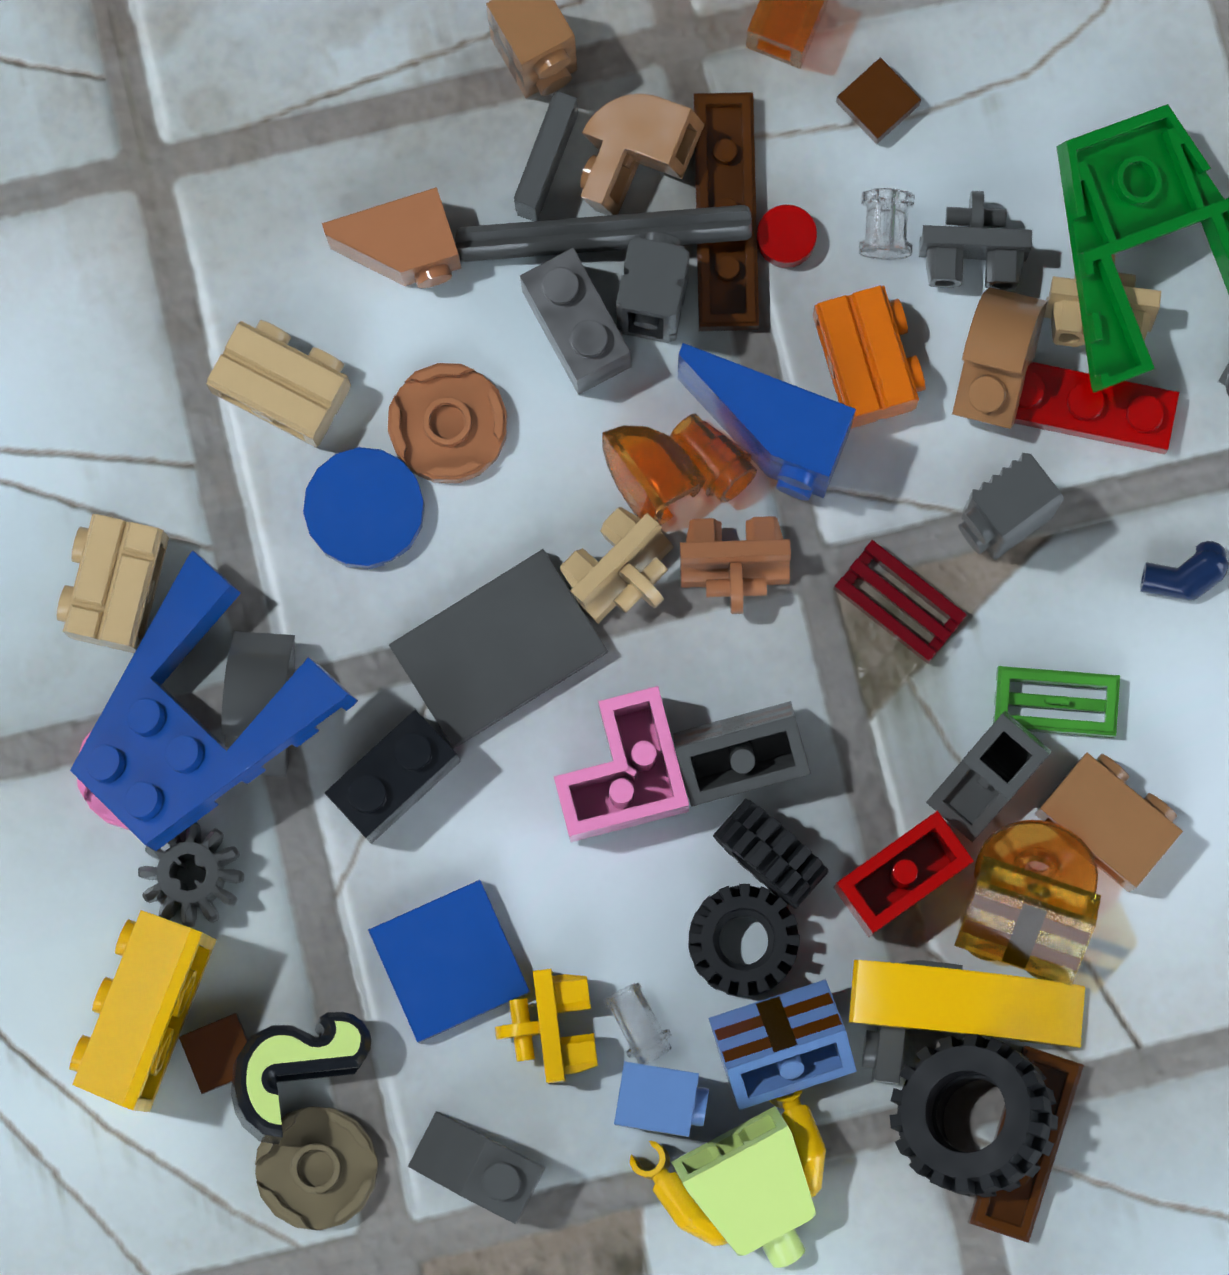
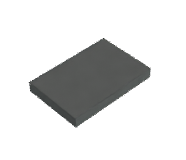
(498, 648)

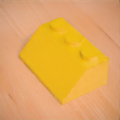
(141, 1011)

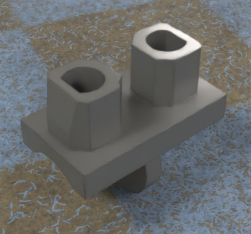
(1000, 247)

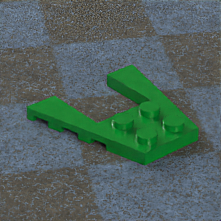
(1118, 193)

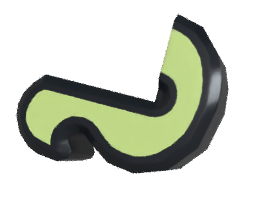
(288, 1055)

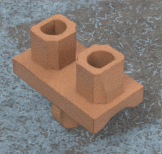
(735, 566)

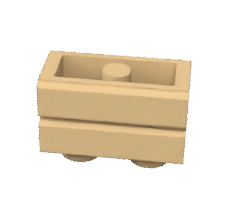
(280, 382)
(113, 582)

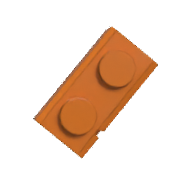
(867, 355)

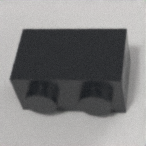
(393, 776)

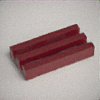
(912, 581)

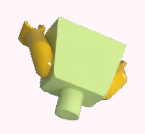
(747, 1183)

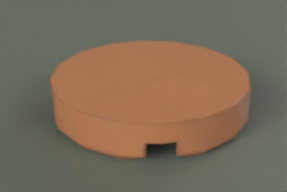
(447, 423)

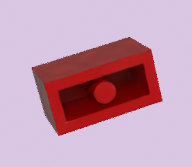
(903, 874)

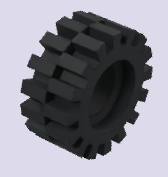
(771, 853)
(770, 913)

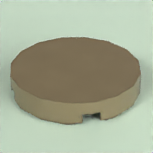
(318, 1170)

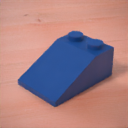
(784, 427)

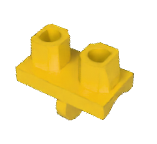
(560, 1054)

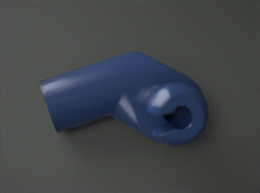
(1192, 578)

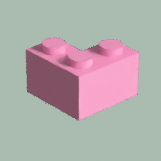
(639, 782)

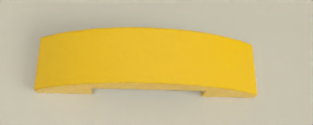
(966, 1003)

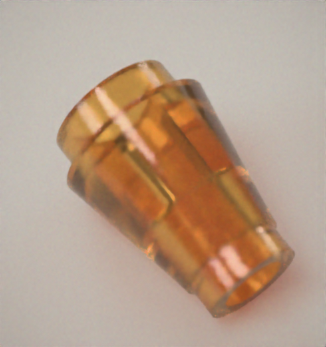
(716, 456)

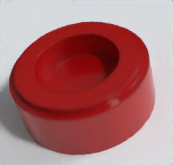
(786, 236)

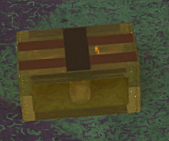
(1027, 921)

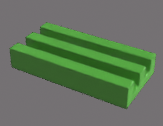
(1109, 706)

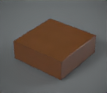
(878, 100)
(214, 1051)

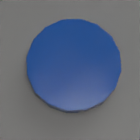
(363, 508)

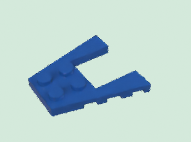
(153, 756)

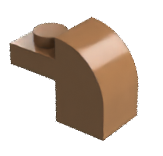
(633, 133)
(997, 356)

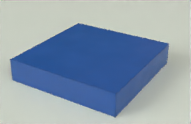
(449, 961)

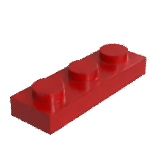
(1118, 415)

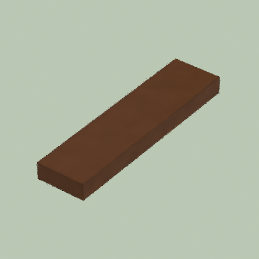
(727, 178)

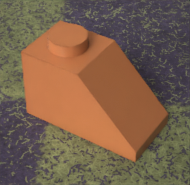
(399, 240)

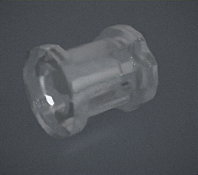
(886, 224)

